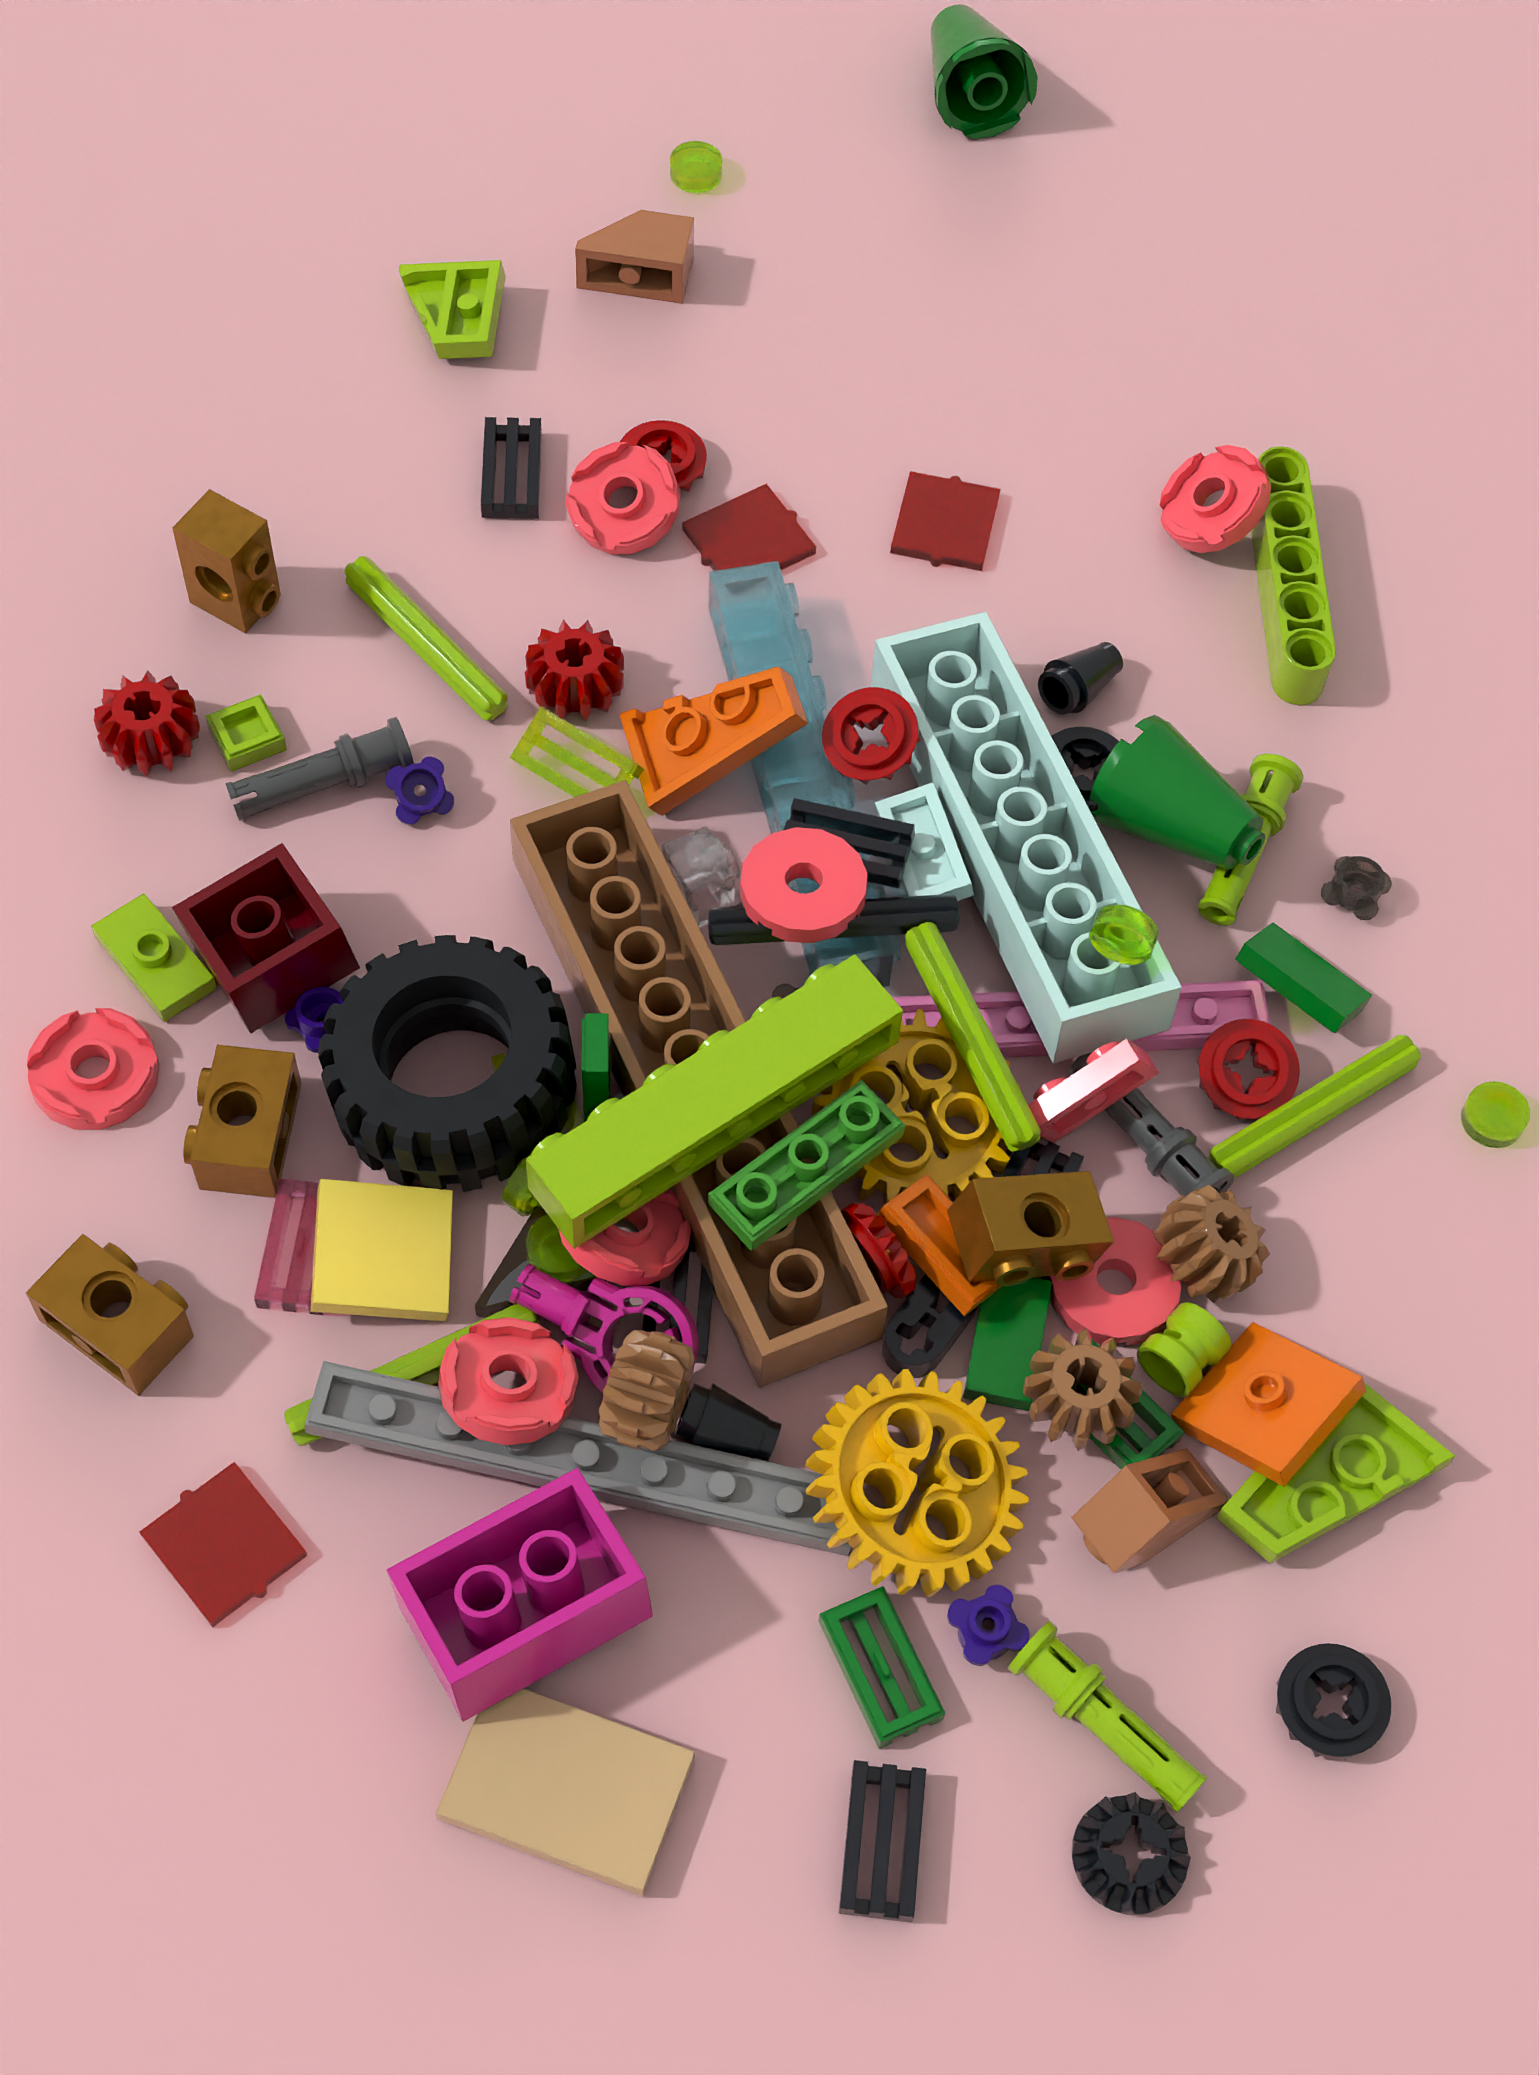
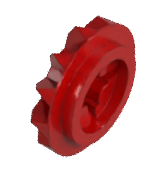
(686, 448)
(868, 709)
(1270, 1053)
(881, 1250)

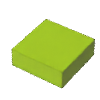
(246, 732)

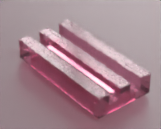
(291, 1296)

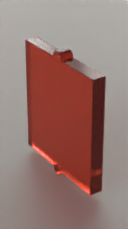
(945, 521)
(749, 532)
(223, 1544)

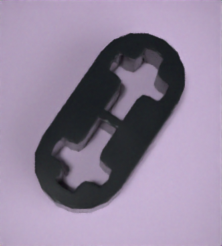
(913, 1313)

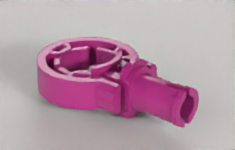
(574, 1309)

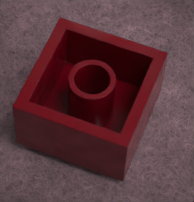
(266, 937)

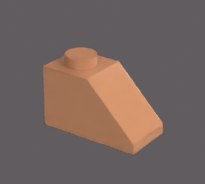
(638, 257)
(1147, 1509)

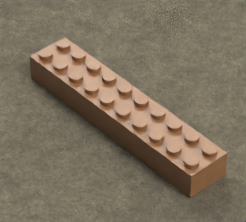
(647, 965)

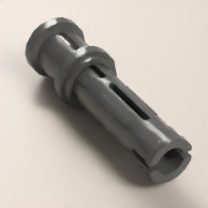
(349, 761)
(1172, 1151)

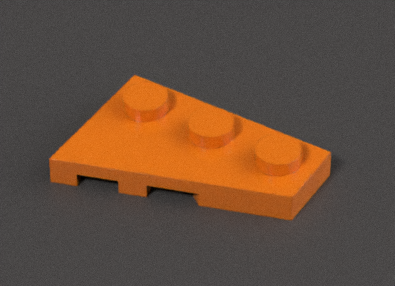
(711, 735)

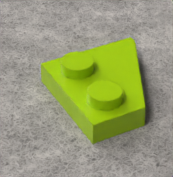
(457, 304)

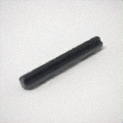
(877, 918)

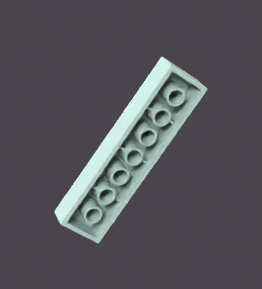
(1023, 837)

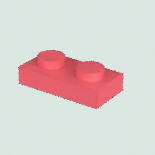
(1108, 1077)

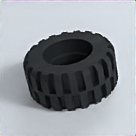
(432, 993)

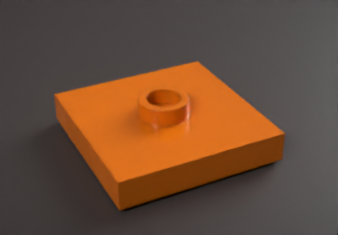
(1269, 1403)

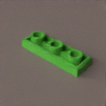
(781, 1187)

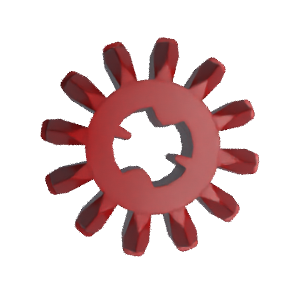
(574, 670)
(146, 723)

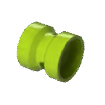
(1187, 1345)

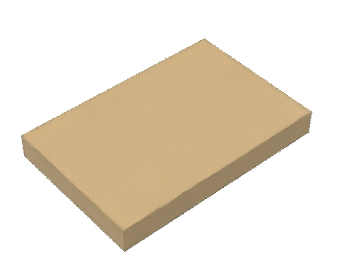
(567, 1788)

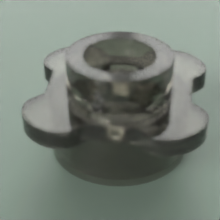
(1357, 872)

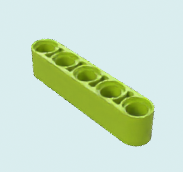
(1293, 582)

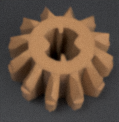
(1211, 1243)
(646, 1390)
(1106, 1401)

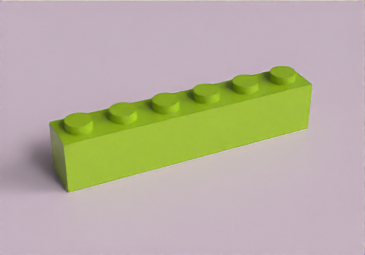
(712, 1099)

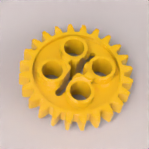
(952, 1095)
(972, 1510)

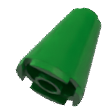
(978, 74)
(1175, 798)

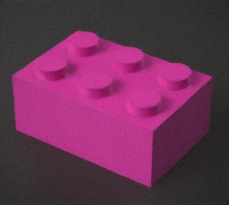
(520, 1593)

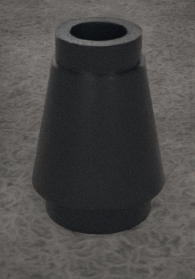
(1078, 677)
(726, 1424)

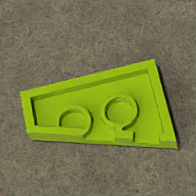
(1355, 1468)

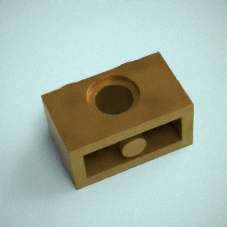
(227, 561)
(251, 1155)
(1030, 1227)
(126, 1346)

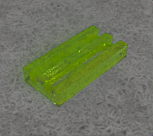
(533, 737)

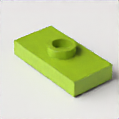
(154, 957)

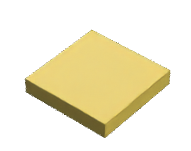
(382, 1250)

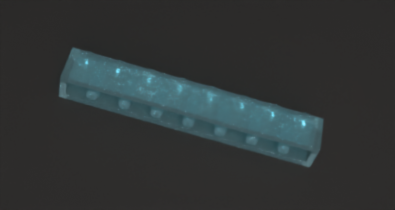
(757, 632)

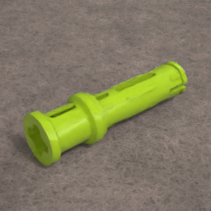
(1268, 797)
(1081, 1694)

